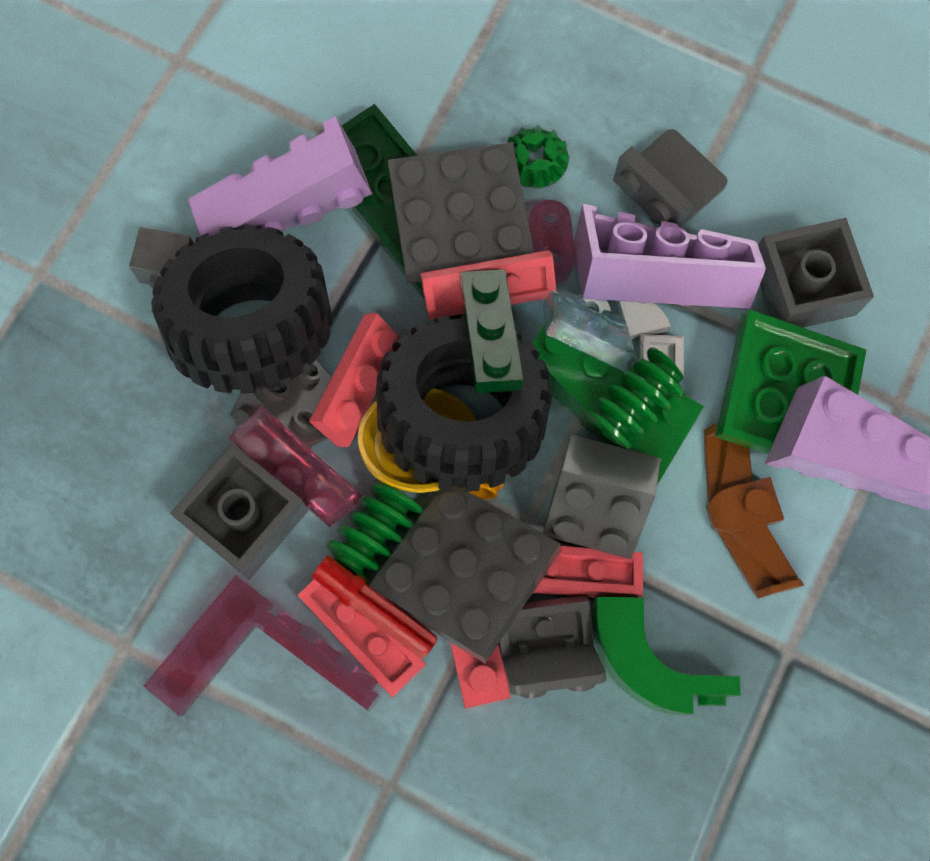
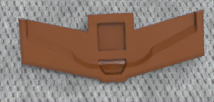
(741, 513)

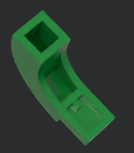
(637, 671)

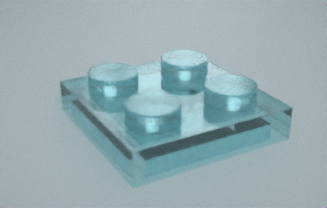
(595, 333)

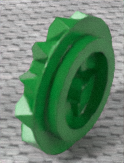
(541, 172)

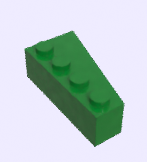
(581, 379)

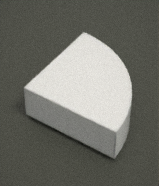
(643, 318)

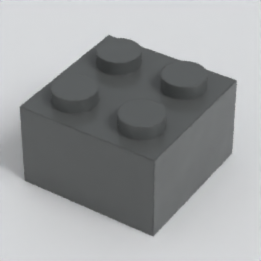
(814, 274)
(602, 496)
(240, 511)

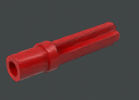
(356, 593)

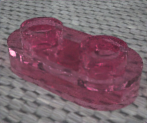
(555, 236)

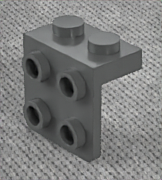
(669, 179)
(290, 402)
(551, 648)

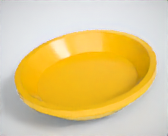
(382, 463)

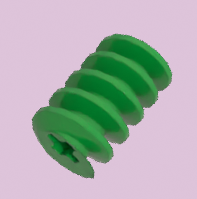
(637, 397)
(373, 528)

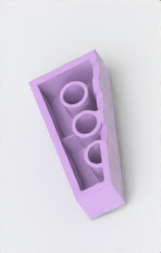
(288, 188)
(663, 263)
(853, 443)

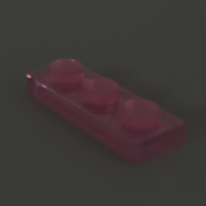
(295, 466)
(207, 646)
(320, 658)

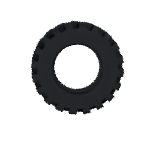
(248, 348)
(447, 448)

